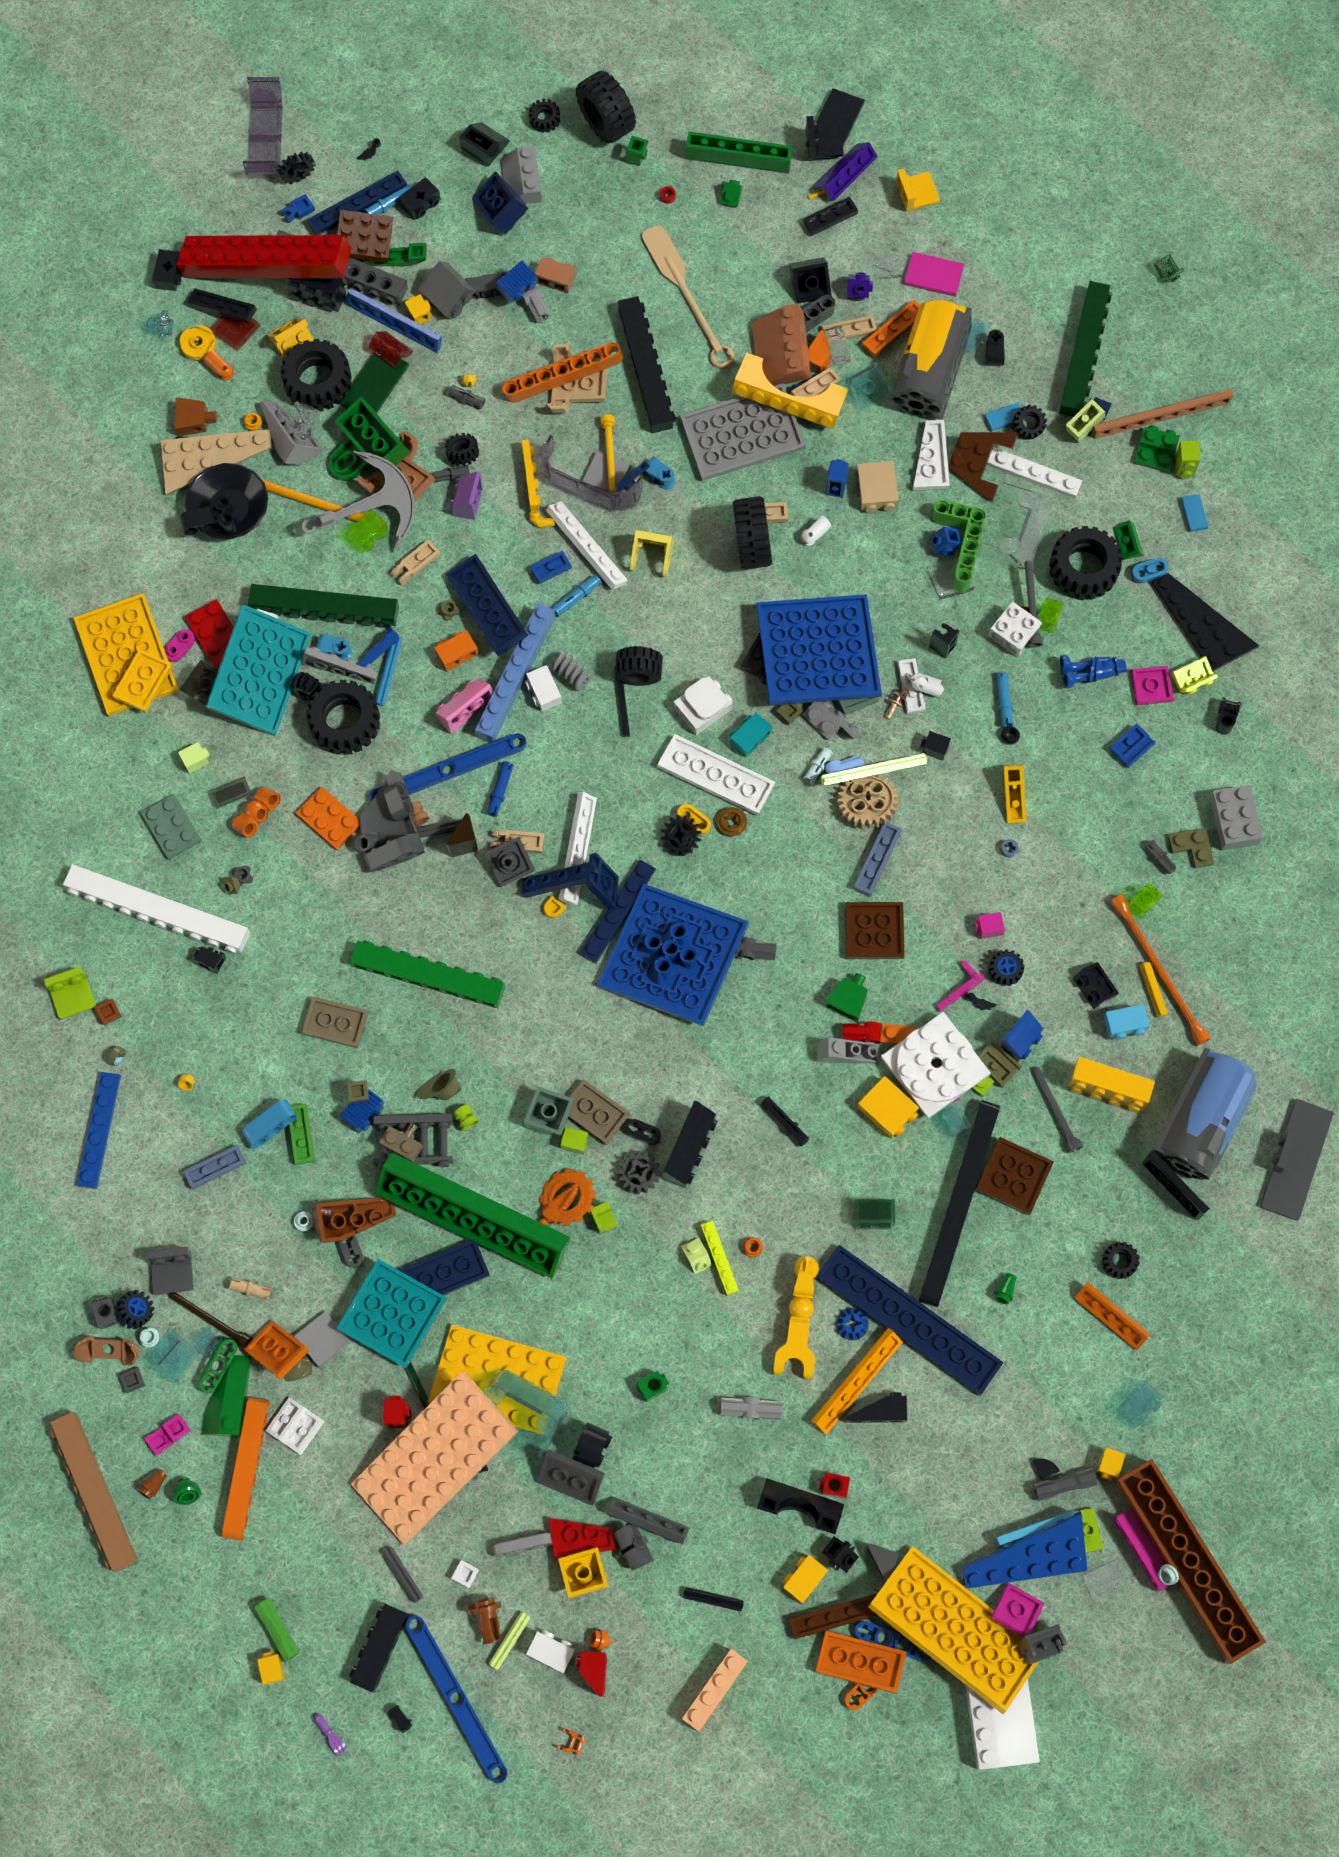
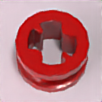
(671, 198)

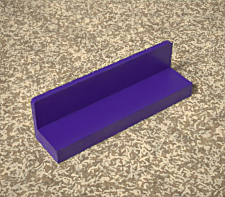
(847, 170)

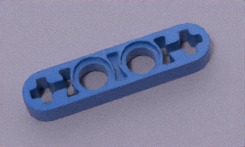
(893, 1641)

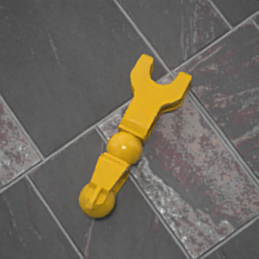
(800, 1309)

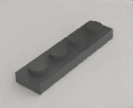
(648, 1520)

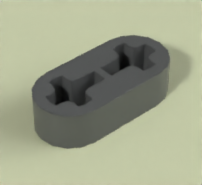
(357, 1251)

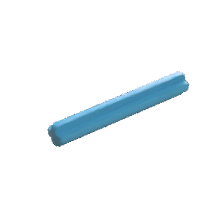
(387, 673)

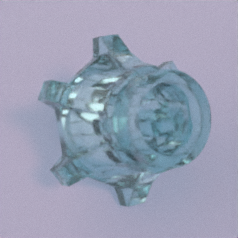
(161, 324)

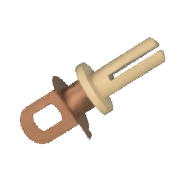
(896, 702)

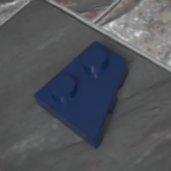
(629, 481)

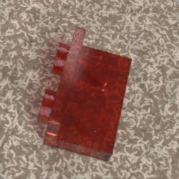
(389, 347)

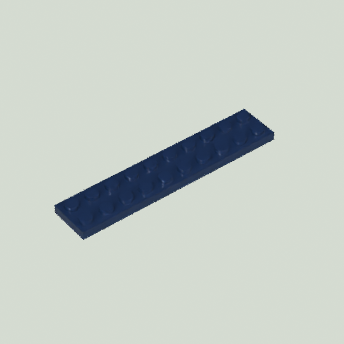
(909, 1320)

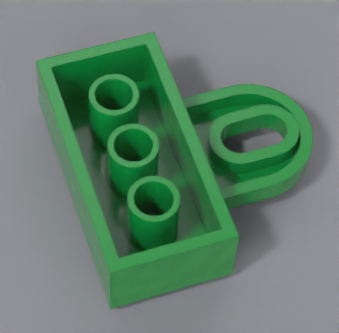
(365, 434)

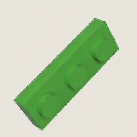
(301, 1136)

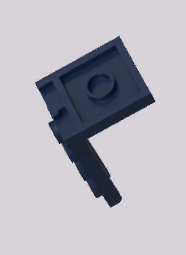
(596, 874)

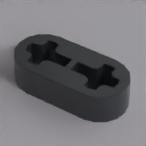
(645, 1128)

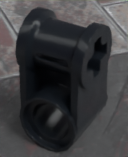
(995, 350)
(1228, 713)

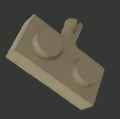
(402, 1142)

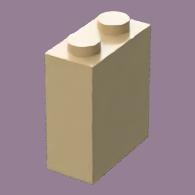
(877, 486)

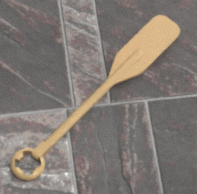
(672, 268)

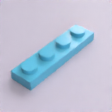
(1010, 1538)

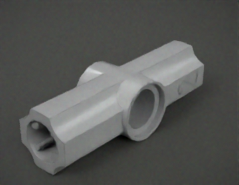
(534, 301)
(751, 1408)

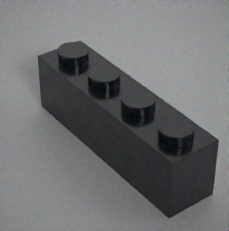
(378, 1648)

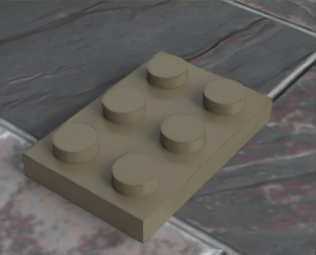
(335, 1022)
(597, 1112)

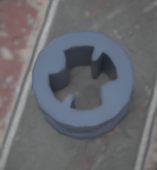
(1005, 851)

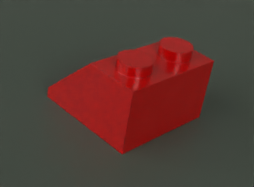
(593, 1669)

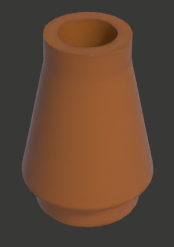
(152, 1484)

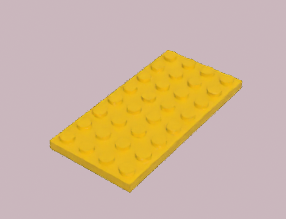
(953, 1629)

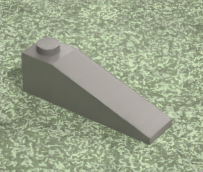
(287, 436)

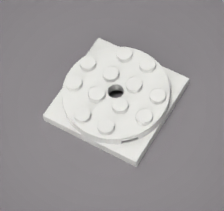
(930, 1086)

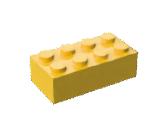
(1111, 1084)

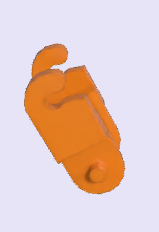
(569, 1749)

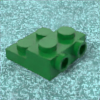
(1157, 448)

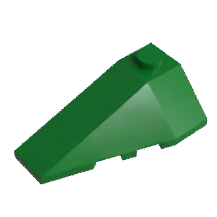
(228, 1404)

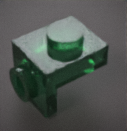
(1168, 269)

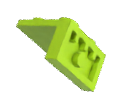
(71, 992)

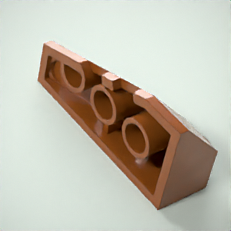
(346, 1218)

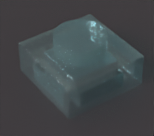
(206, 1341)

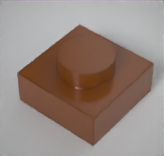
(108, 1012)

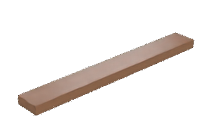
(1162, 414)

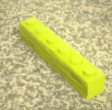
(719, 1258)

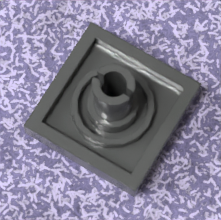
(510, 861)

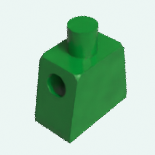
(848, 997)

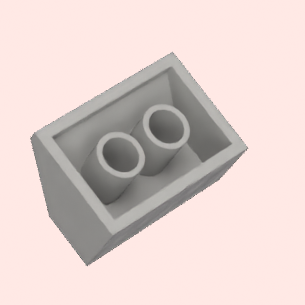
(522, 173)

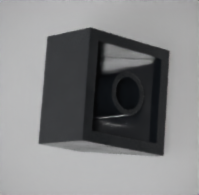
(810, 279)

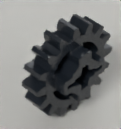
(296, 167)
(680, 827)

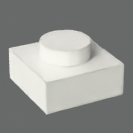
(465, 1574)

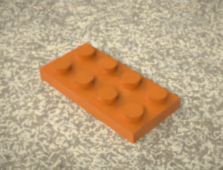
(861, 1662)

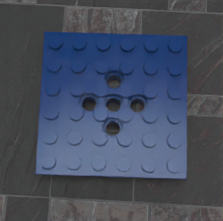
(687, 985)

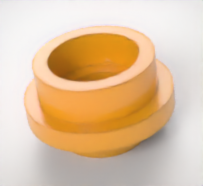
(252, 417)

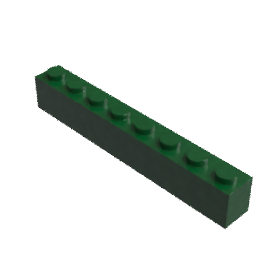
(1085, 346)
(324, 605)

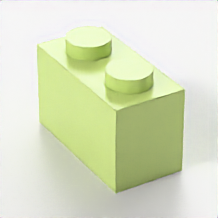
(1085, 420)

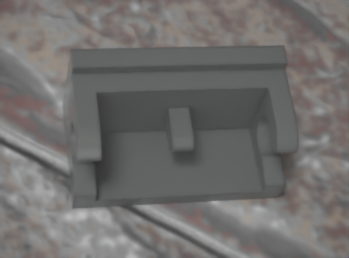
(1042, 1644)

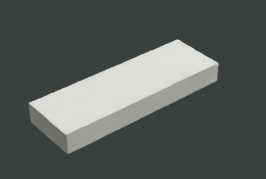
(914, 701)

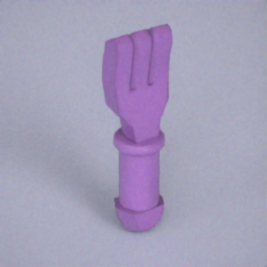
(334, 1740)

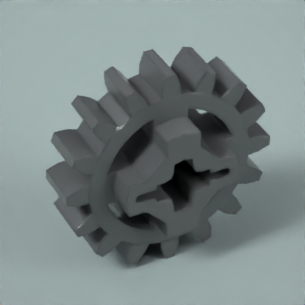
(630, 1175)

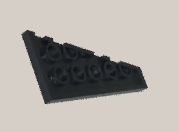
(1204, 626)

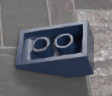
(500, 203)

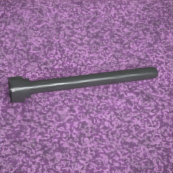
(1036, 640)
(1072, 1142)

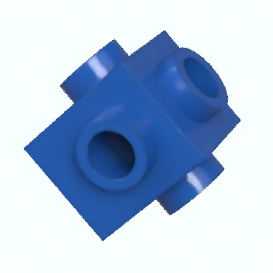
(946, 541)

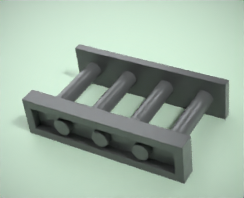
(423, 1122)

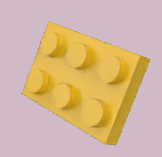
(142, 680)

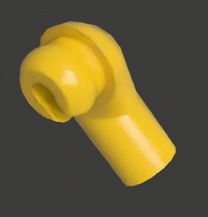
(539, 521)

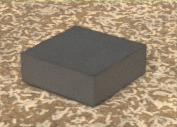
(132, 1380)

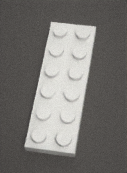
(716, 774)

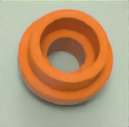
(748, 1242)

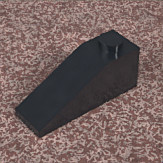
(885, 1410)

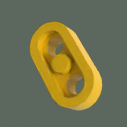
(697, 815)

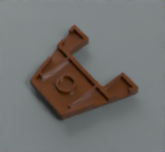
(973, 454)

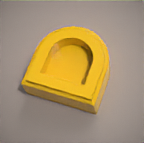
(553, 908)

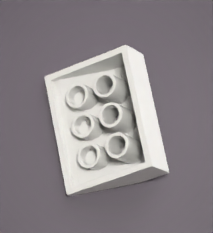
(1005, 1737)

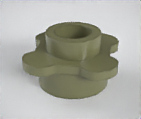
(449, 604)
(231, 885)

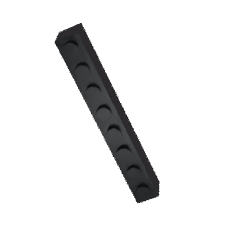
(645, 364)

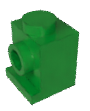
(636, 150)

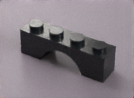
(781, 1497)

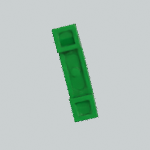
(404, 256)

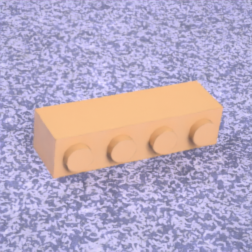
(714, 1690)

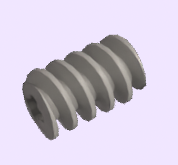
(570, 671)

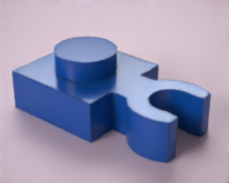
(301, 206)

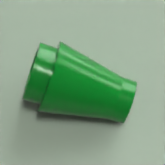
(1005, 1289)

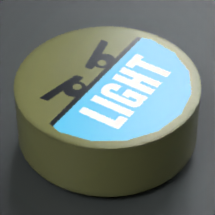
(116, 1056)

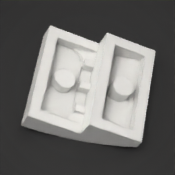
(295, 1426)

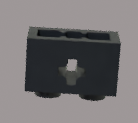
(420, 199)
(166, 273)

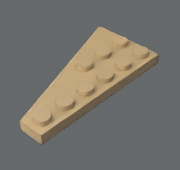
(192, 455)

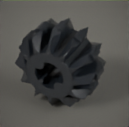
(305, 685)

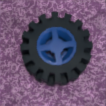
(1006, 960)
(140, 1305)

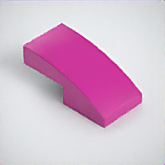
(167, 1435)

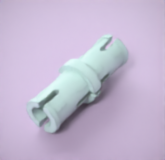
(818, 765)

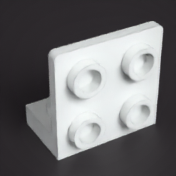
(1014, 629)

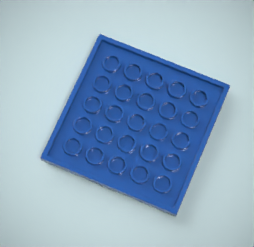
(818, 649)

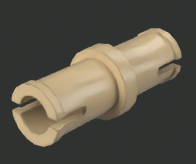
(250, 1288)

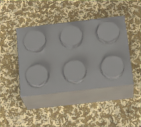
(1235, 817)

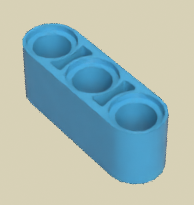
(269, 1123)

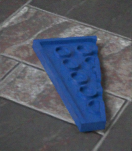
(1037, 1555)

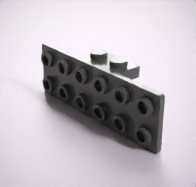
(1296, 1159)

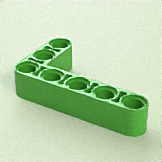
(968, 519)

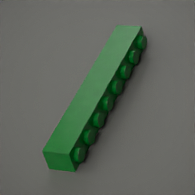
(428, 974)

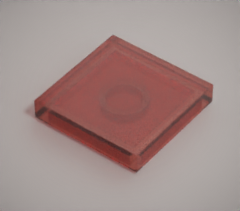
(233, 331)

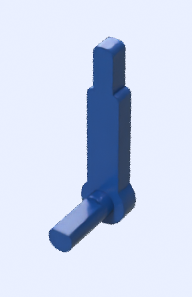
(391, 638)

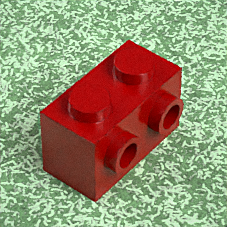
(396, 1412)

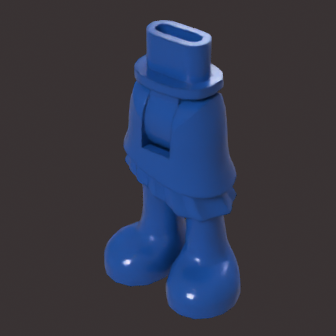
(1098, 668)

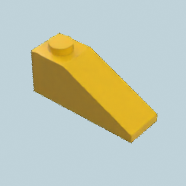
(1015, 792)

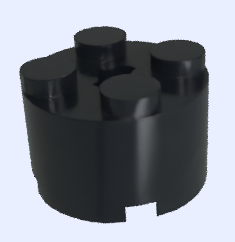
(591, 1446)

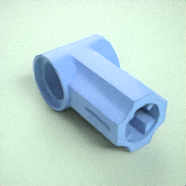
(837, 765)

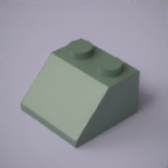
(548, 1112)

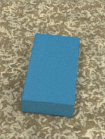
(1002, 417)
(1194, 513)

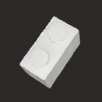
(544, 688)
(550, 1651)

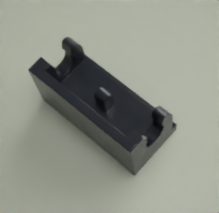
(944, 643)

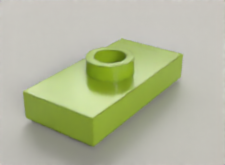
(1091, 1531)

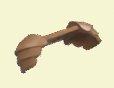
(92, 1348)

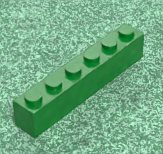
(738, 152)

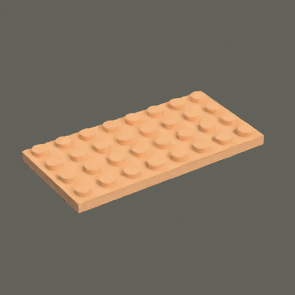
(434, 1457)

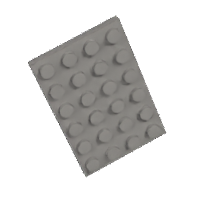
(739, 435)

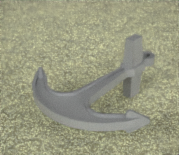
(394, 493)

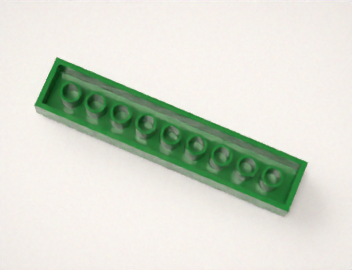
(472, 1215)

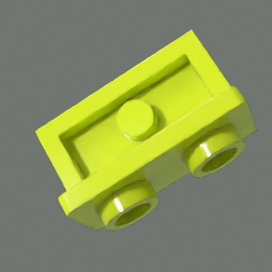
(1193, 675)

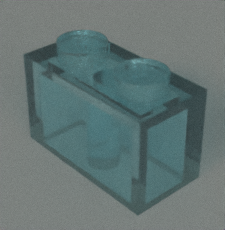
(1140, 1404)

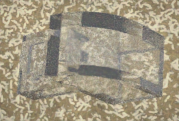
(837, 345)

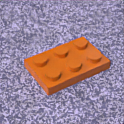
(329, 818)
(276, 1350)

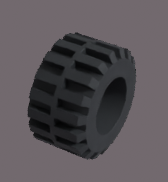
(638, 665)

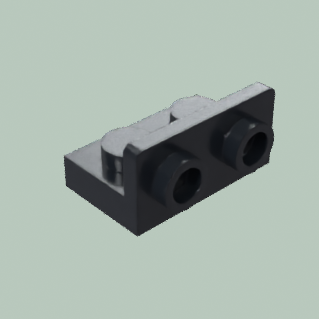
(1095, 985)

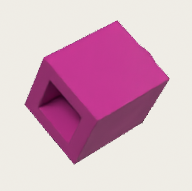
(990, 925)

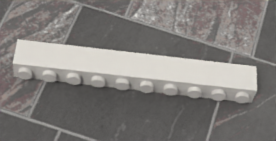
(157, 909)

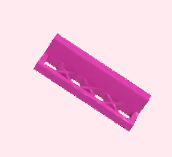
(1141, 1546)

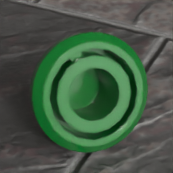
(186, 1492)

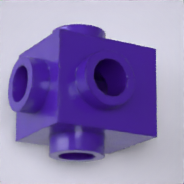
(859, 286)

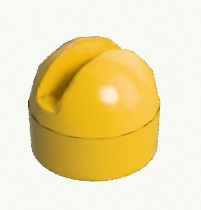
(468, 378)
(182, 1082)

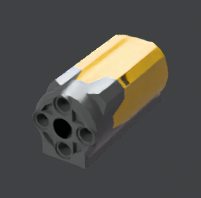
(932, 358)

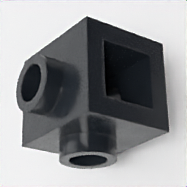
(844, 1555)

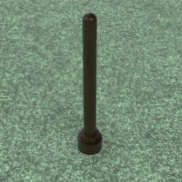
(242, 1339)

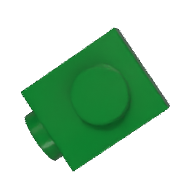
(731, 193)

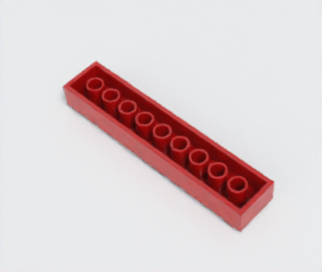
(264, 256)

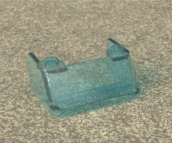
(552, 1408)

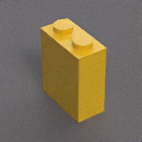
(888, 1107)

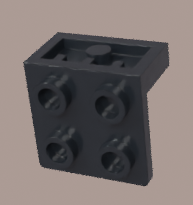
(823, 140)

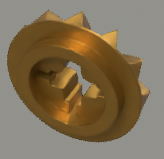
(730, 813)

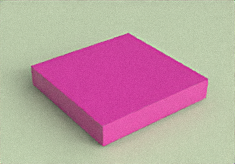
(1152, 685)
(1017, 1610)

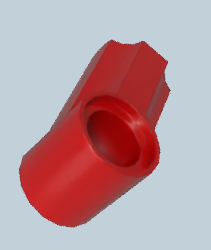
(863, 1032)

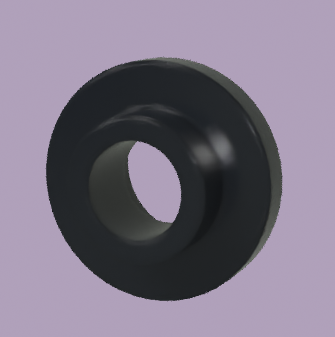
(1010, 729)

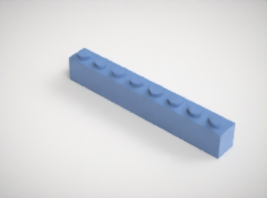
(515, 674)

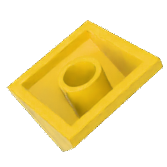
(583, 1573)

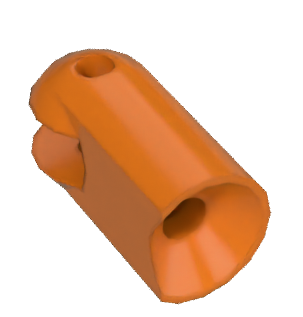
(218, 365)

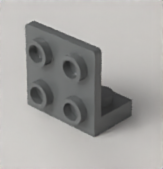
(171, 1270)

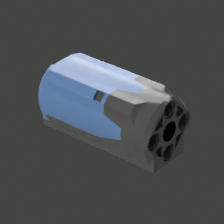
(1206, 1115)

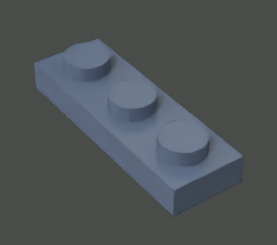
(214, 1167)

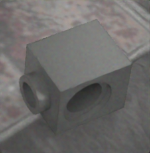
(110, 1319)

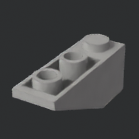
(847, 1051)

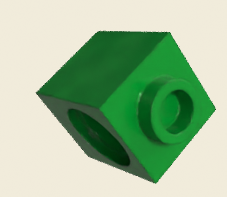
(649, 1394)

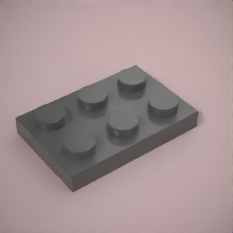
(570, 1477)

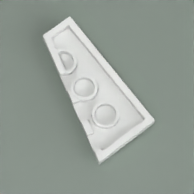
(933, 462)

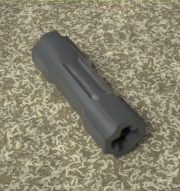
(1079, 1480)

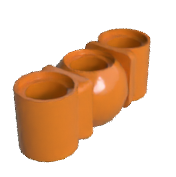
(256, 812)

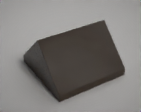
(462, 839)

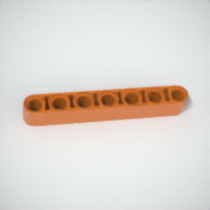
(553, 372)
(244, 1470)

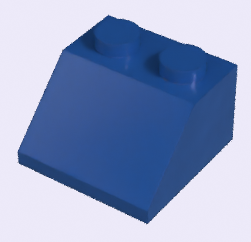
(1022, 1036)

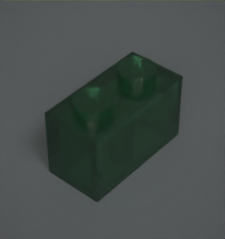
(874, 1213)

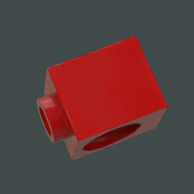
(843, 1482)

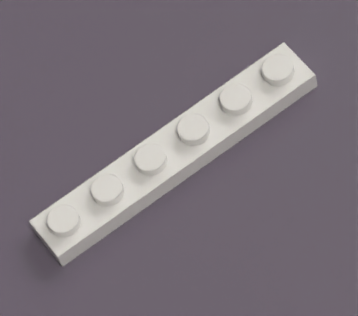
(1034, 472)
(586, 545)
(579, 842)

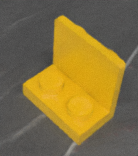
(916, 190)

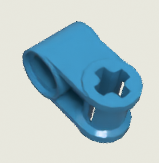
(659, 471)
(330, 644)

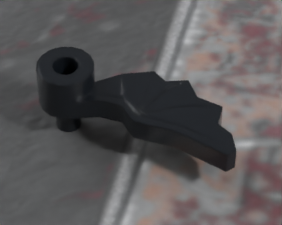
(370, 152)
(980, 1003)

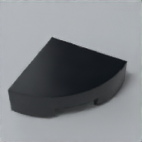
(1045, 1468)

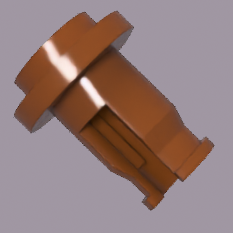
(487, 1618)

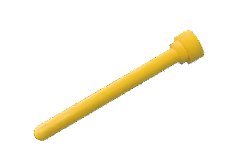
(608, 423)

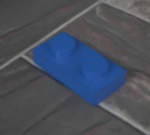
(551, 567)

